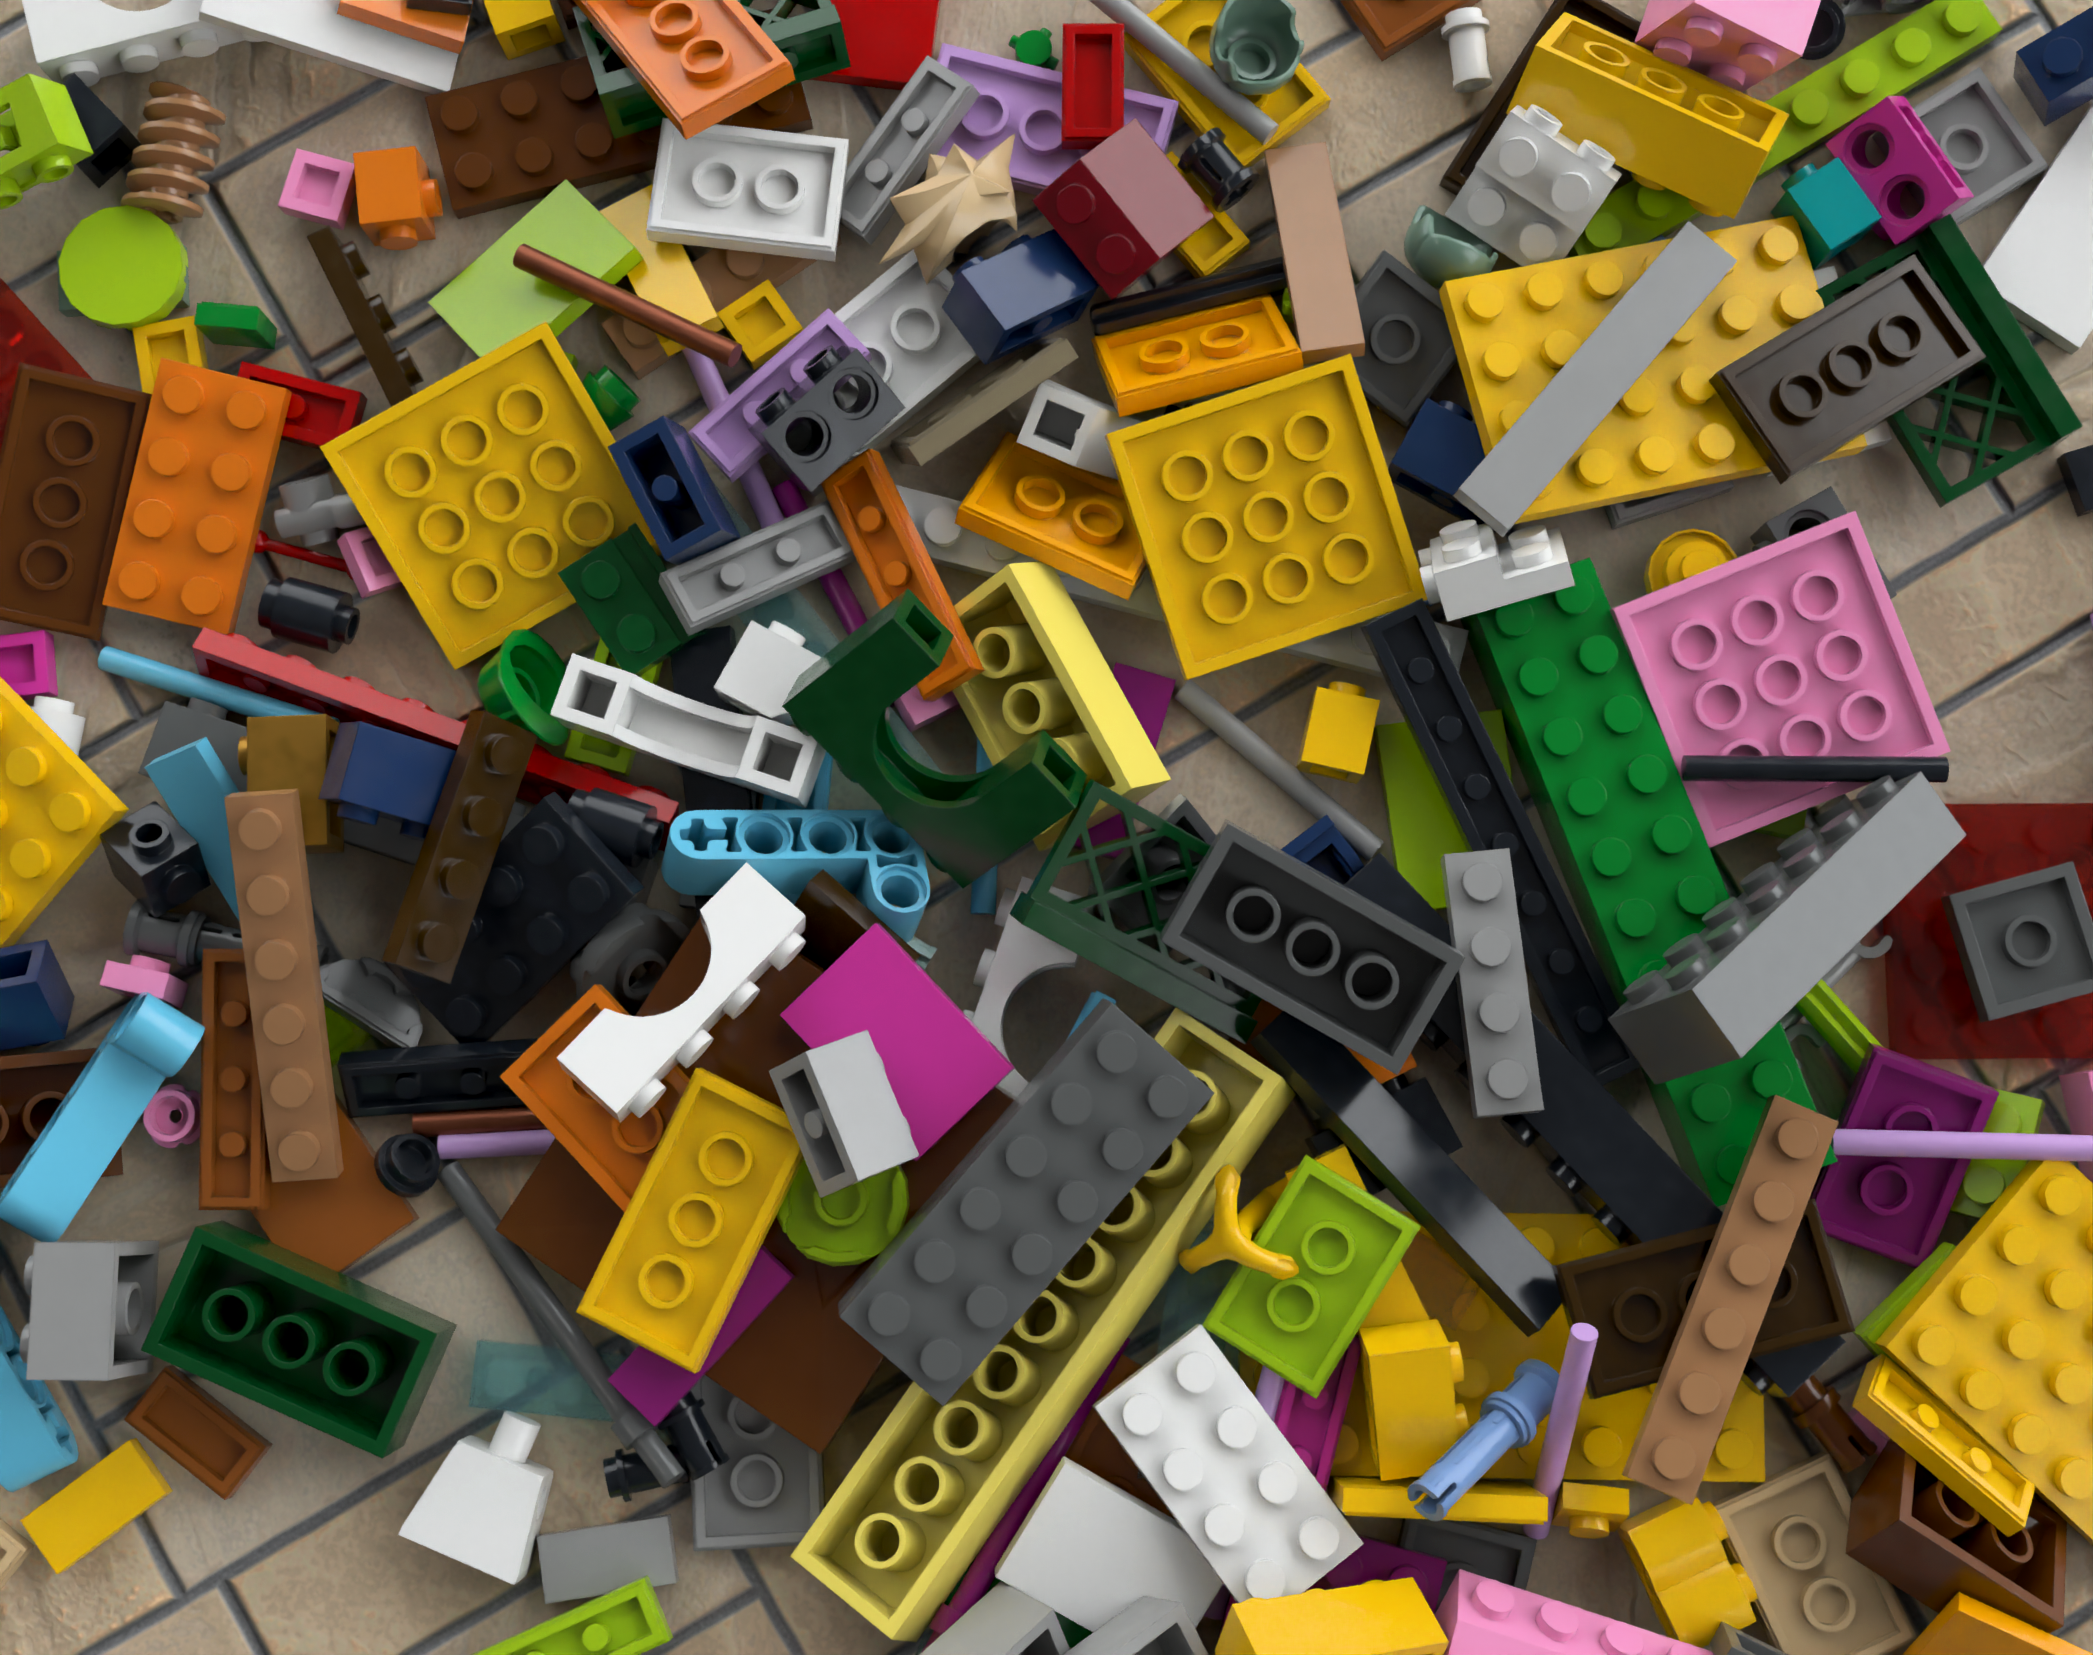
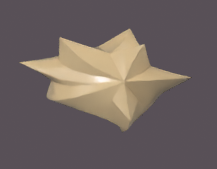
(954, 206)

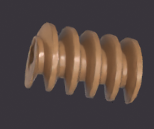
(171, 152)

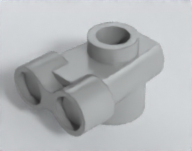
(314, 510)

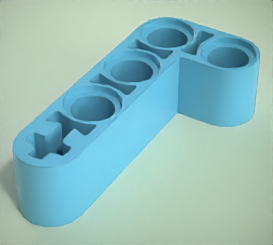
(712, 845)
(97, 1115)
(32, 1426)

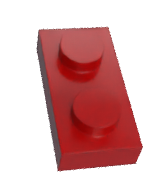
(316, 409)

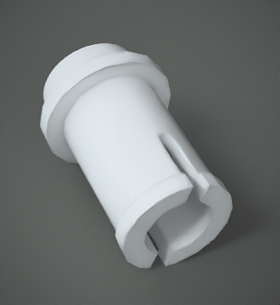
(1468, 51)

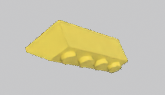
(1051, 678)

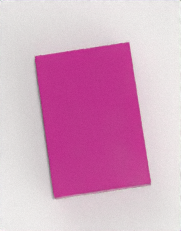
(927, 1044)

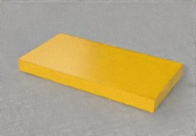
(695, 1221)

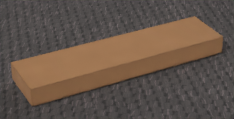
(1314, 252)

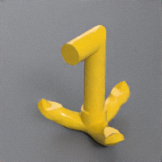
(1234, 1231)

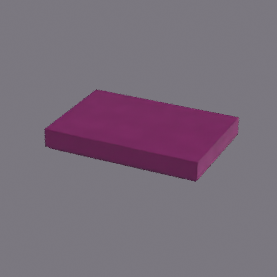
(1899, 1201)

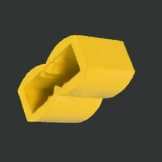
(1687, 1570)

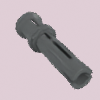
(182, 936)

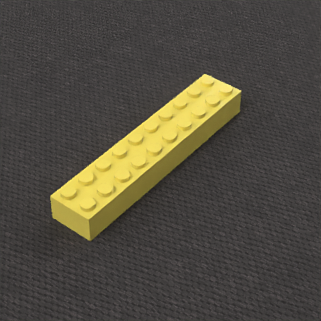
(949, 1472)

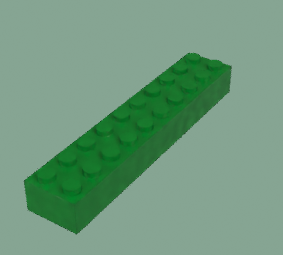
(1624, 841)

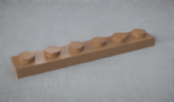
(284, 984)
(1730, 1299)

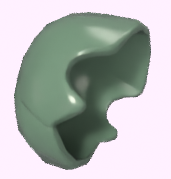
(1255, 45)
(1444, 250)

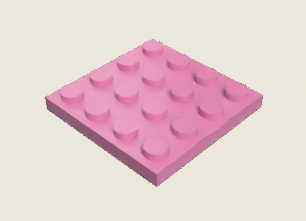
(1780, 660)

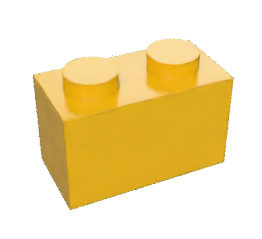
(1411, 1396)

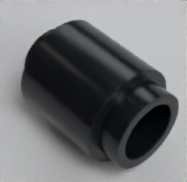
(308, 614)
(621, 823)

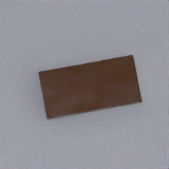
(64, 496)

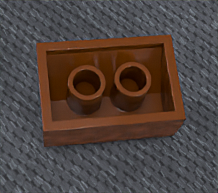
(1938, 1545)

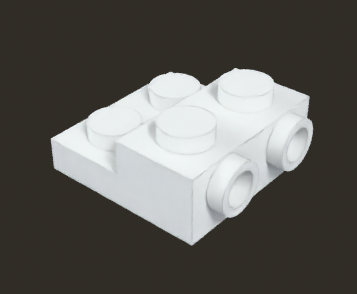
(1534, 188)
(1476, 575)

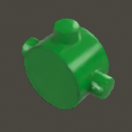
(1034, 48)

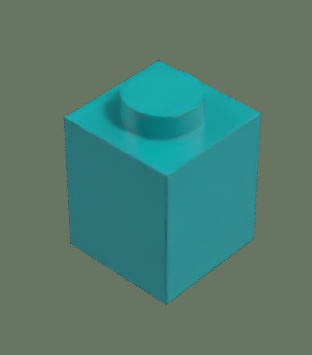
(1828, 209)

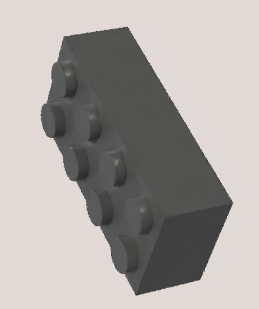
(1311, 947)

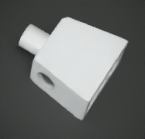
(486, 1502)

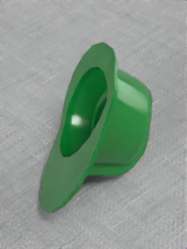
(523, 685)

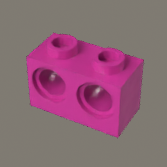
(1911, 158)

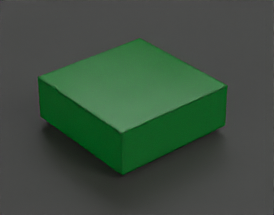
(235, 325)

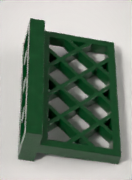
(809, 41)
(2010, 365)
(1120, 950)

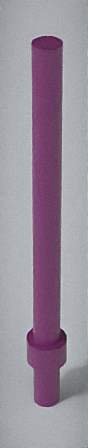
(982, 1569)

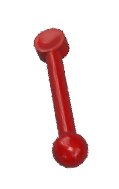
(264, 543)

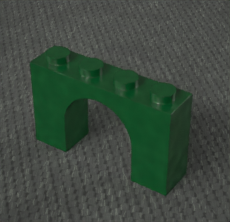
(957, 819)

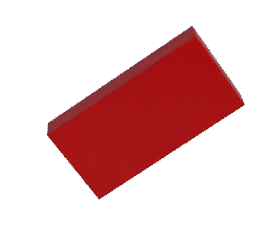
(1091, 83)

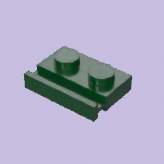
(625, 601)

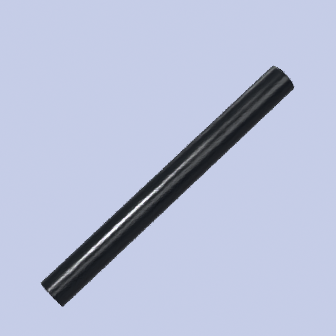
(1811, 768)

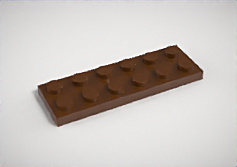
(547, 124)

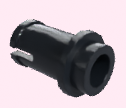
(694, 1437)
(629, 1474)

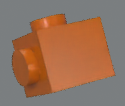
(396, 197)

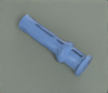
(1505, 1422)

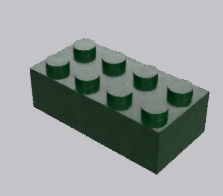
(299, 1337)

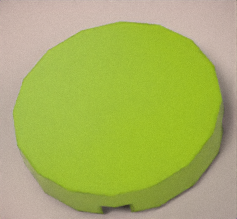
(123, 267)
(847, 1223)

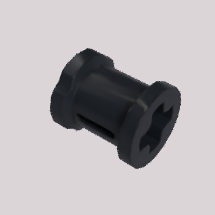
(1218, 169)

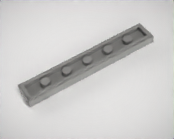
(1594, 379)

